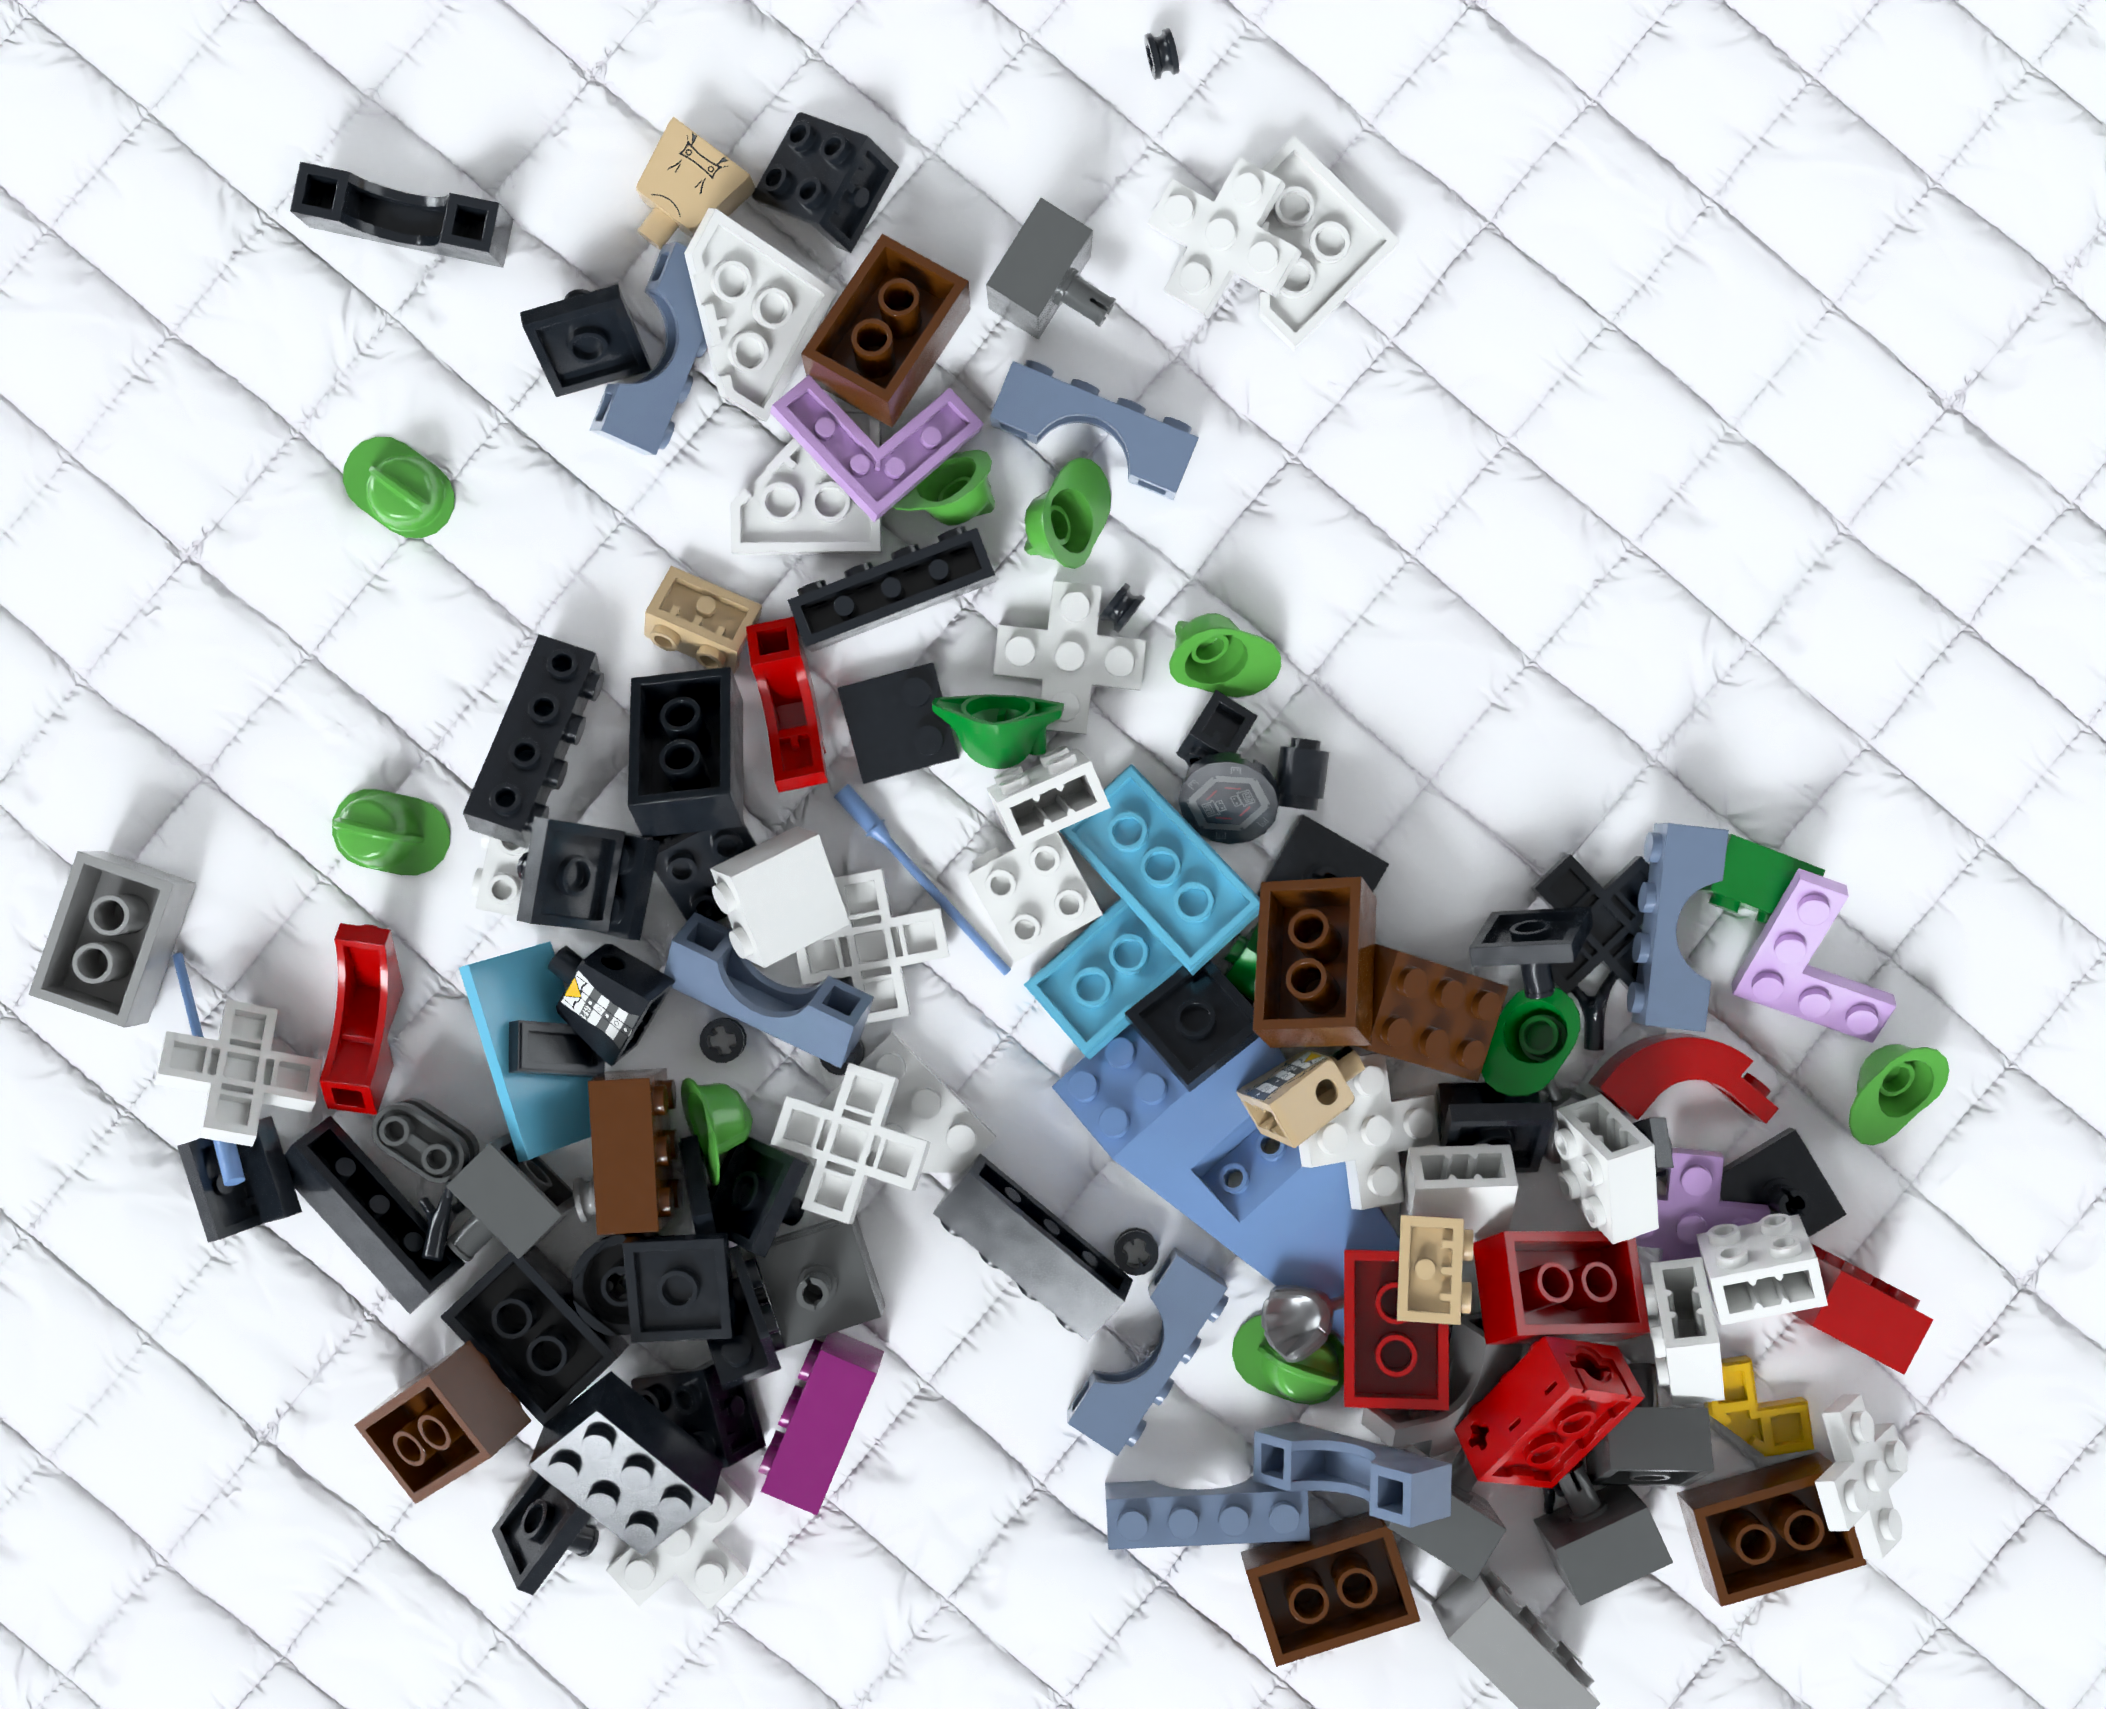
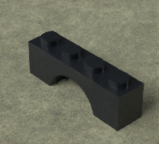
(438, 225)

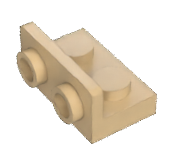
(700, 620)
(1432, 1270)

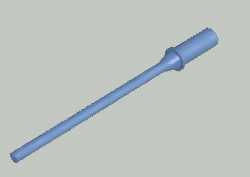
(876, 829)
(226, 1152)

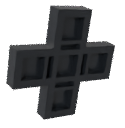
(1613, 916)

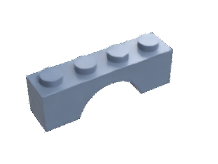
(1037, 403)
(642, 410)
(1666, 986)
(816, 1019)
(1114, 1403)
(1394, 1481)
(1165, 1516)

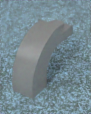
(1472, 1375)

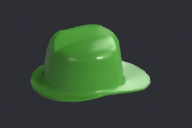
(398, 487)
(954, 490)
(1070, 515)
(1221, 657)
(390, 832)
(1893, 1089)
(717, 1118)
(1300, 1382)

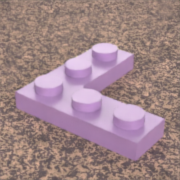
(871, 474)
(1778, 968)

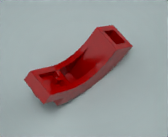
(1653, 1064)

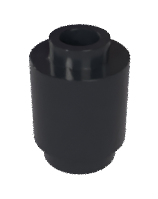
(1302, 774)

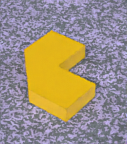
(1768, 1426)

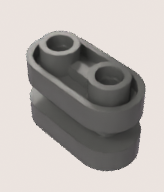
(424, 1139)

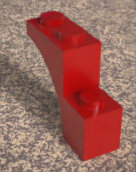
(366, 1005)

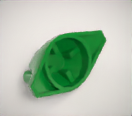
(999, 728)

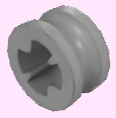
(584, 1198)

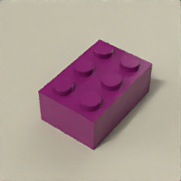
(819, 1420)

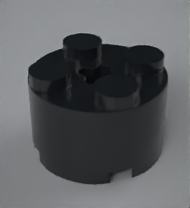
(597, 1286)

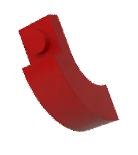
(788, 704)

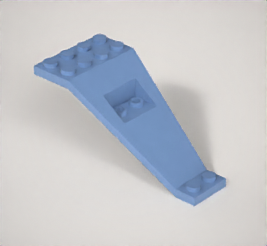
(1187, 1144)

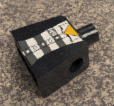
(609, 998)

